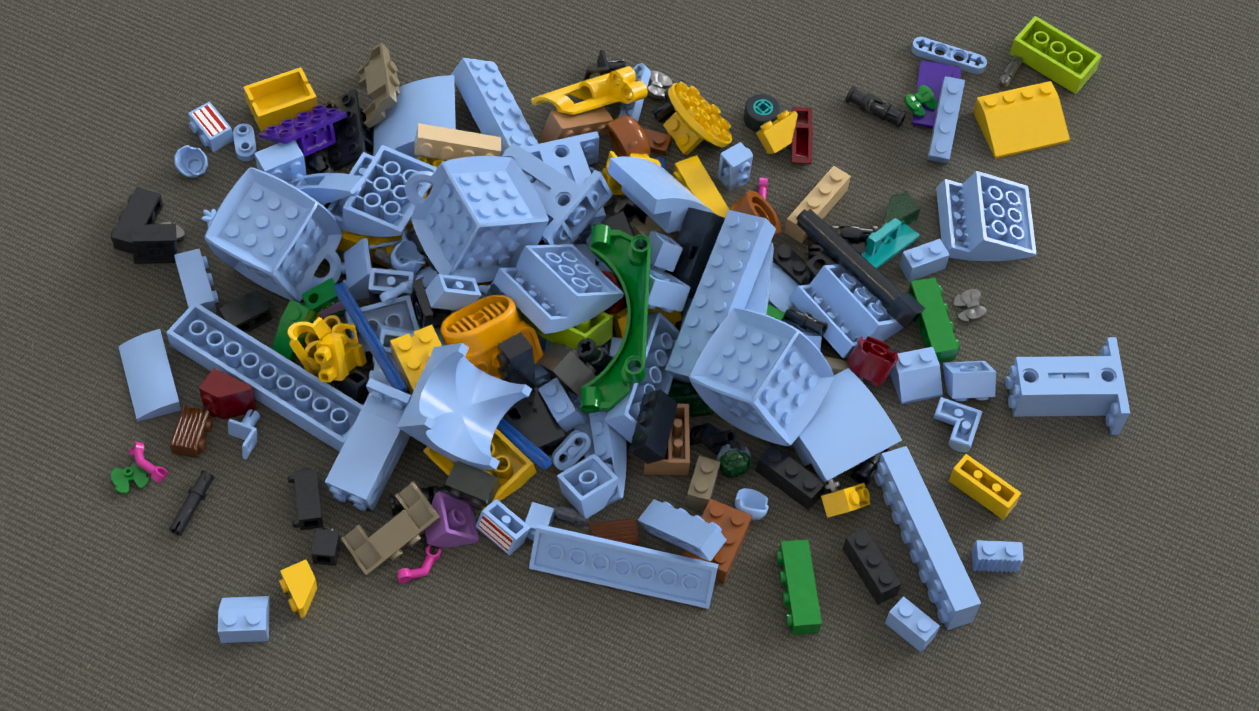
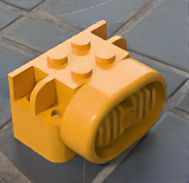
(486, 325)

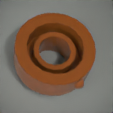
(627, 137)
(754, 204)

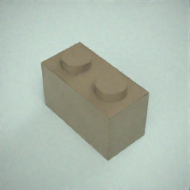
(702, 483)

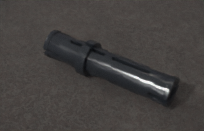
(196, 494)

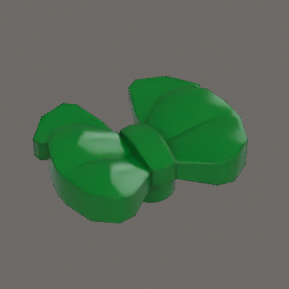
(923, 96)
(122, 477)

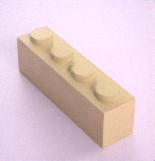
(453, 143)
(820, 200)

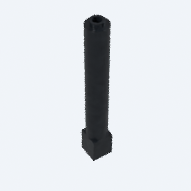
(900, 305)

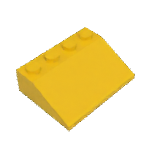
(1021, 119)
(511, 471)

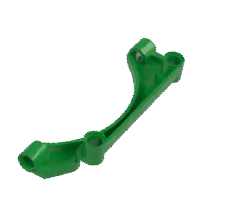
(632, 271)

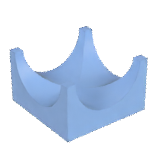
(459, 407)

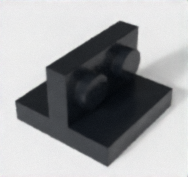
(154, 243)
(424, 313)

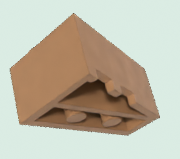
(567, 125)
(678, 448)

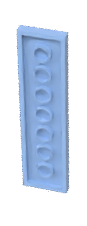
(623, 566)

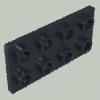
(350, 132)

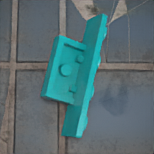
(888, 242)

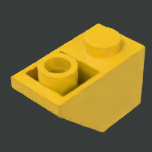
(779, 133)
(846, 500)
(301, 586)

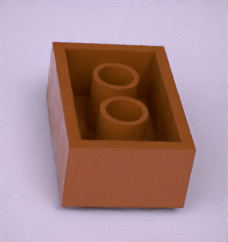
(734, 528)

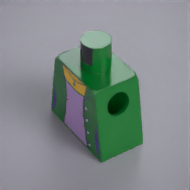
(324, 300)

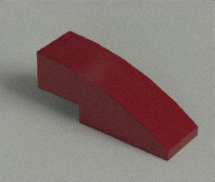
(802, 137)

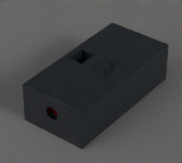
(697, 239)
(536, 422)

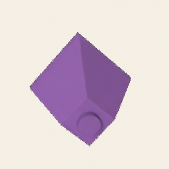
(456, 523)

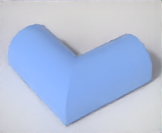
(963, 418)

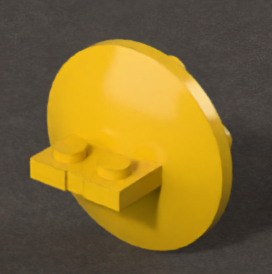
(695, 120)

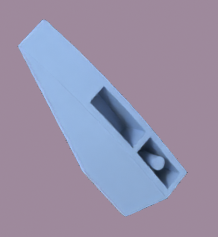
(329, 186)
(606, 444)

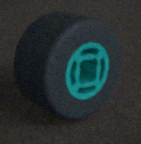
(760, 110)

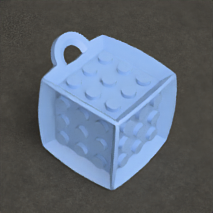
(476, 215)
(275, 235)
(762, 376)

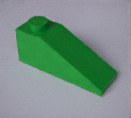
(293, 313)

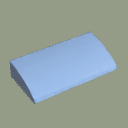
(780, 290)
(149, 376)

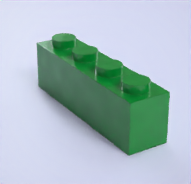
(934, 322)
(799, 587)

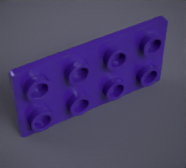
(932, 76)
(311, 129)

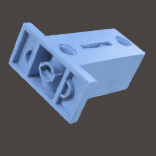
(572, 159)
(565, 201)
(1071, 386)
(370, 448)

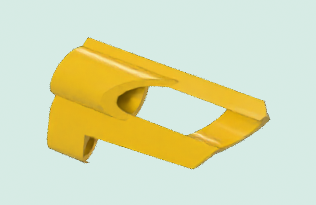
(597, 92)
(315, 331)

